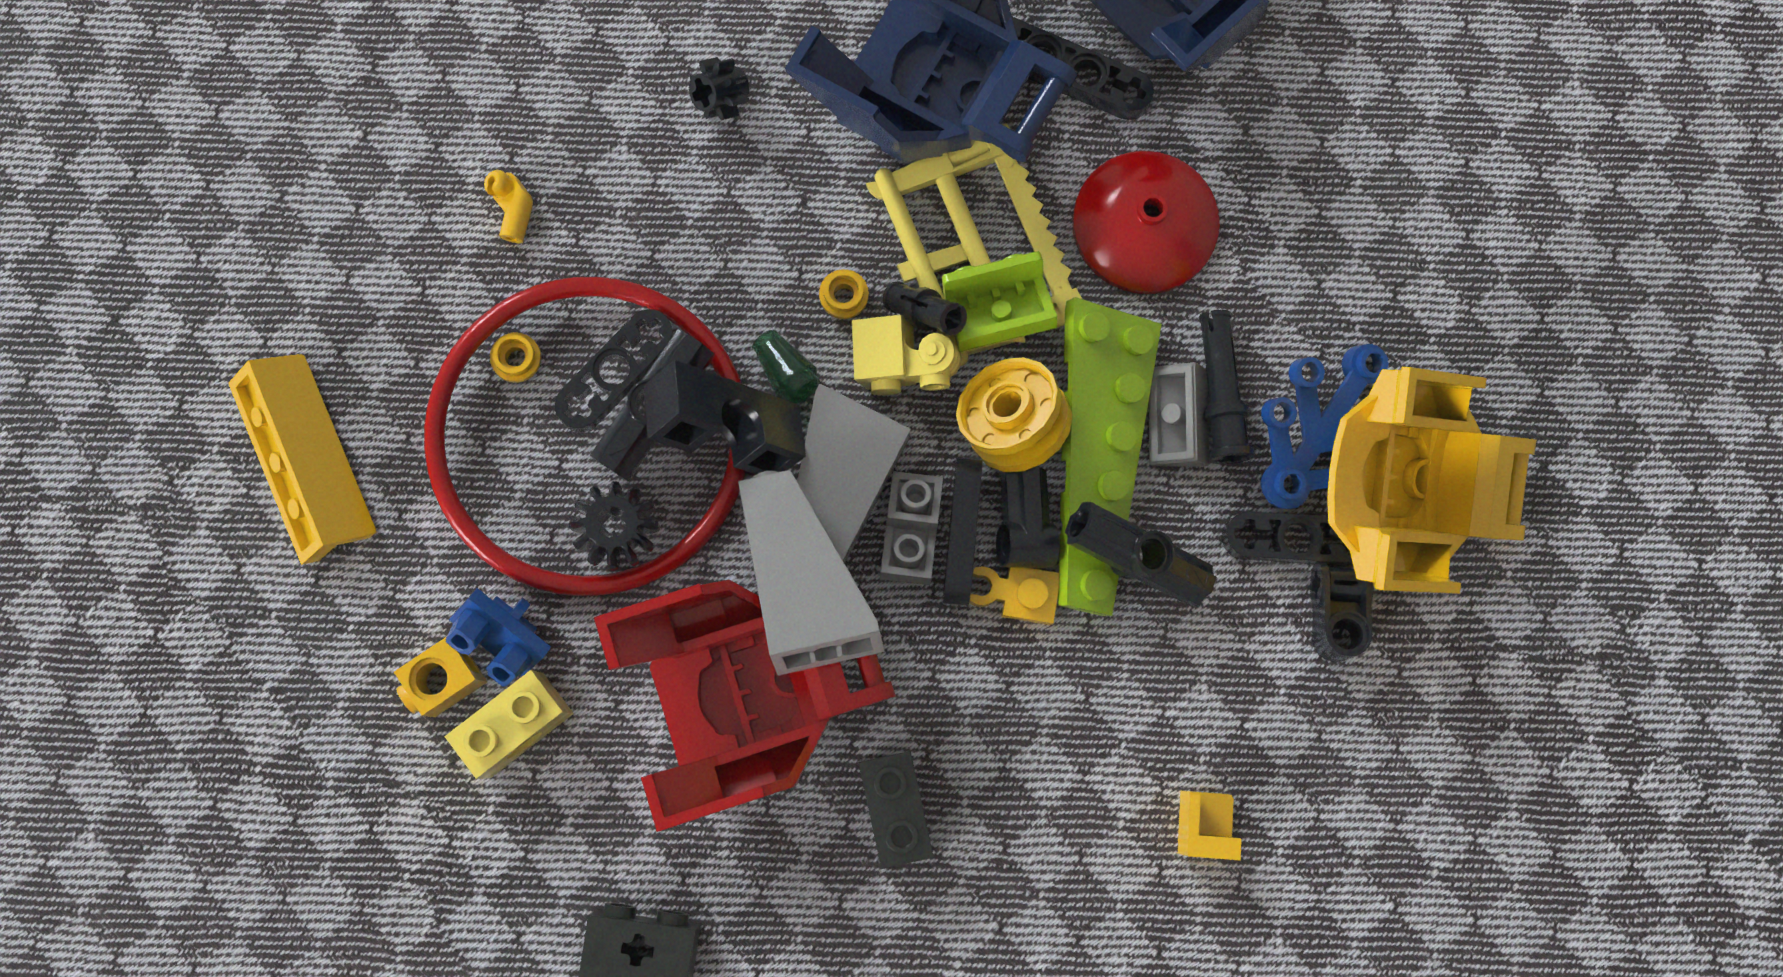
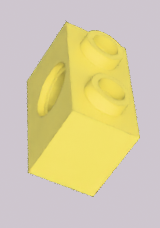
(509, 725)

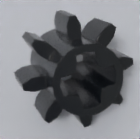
(719, 88)

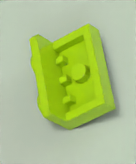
(1001, 300)

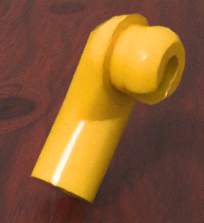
(513, 200)

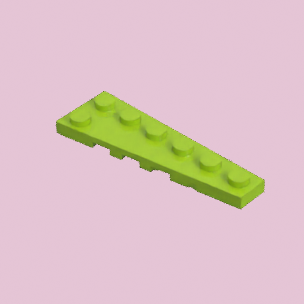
(1108, 393)

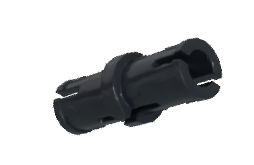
(938, 314)

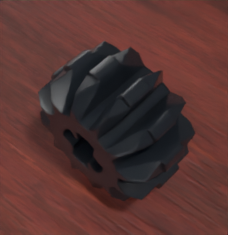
(596, 535)

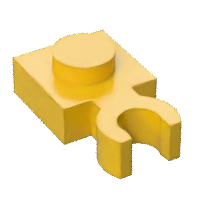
(1026, 593)

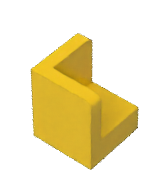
(1207, 826)

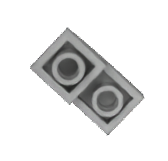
(911, 528)

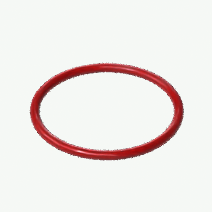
(436, 455)

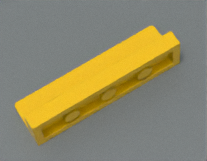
(301, 455)

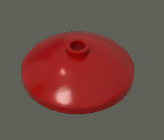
(1141, 250)

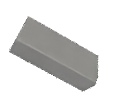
(1177, 416)

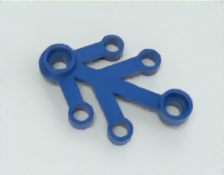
(1317, 428)

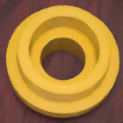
(843, 280)
(505, 346)

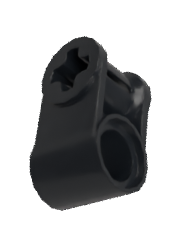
(1344, 601)

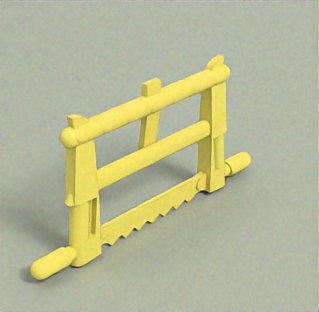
(942, 171)

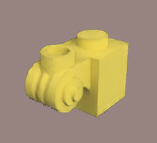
(887, 357)

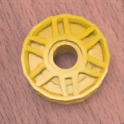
(1014, 414)

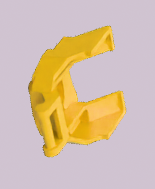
(1421, 479)

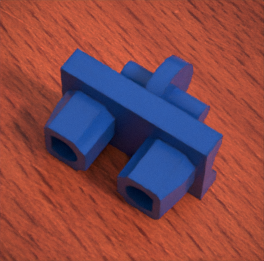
(499, 631)

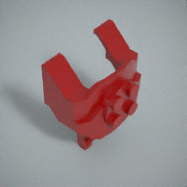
(726, 709)

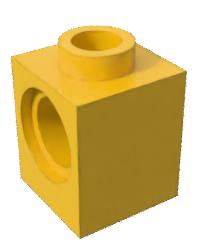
(462, 679)

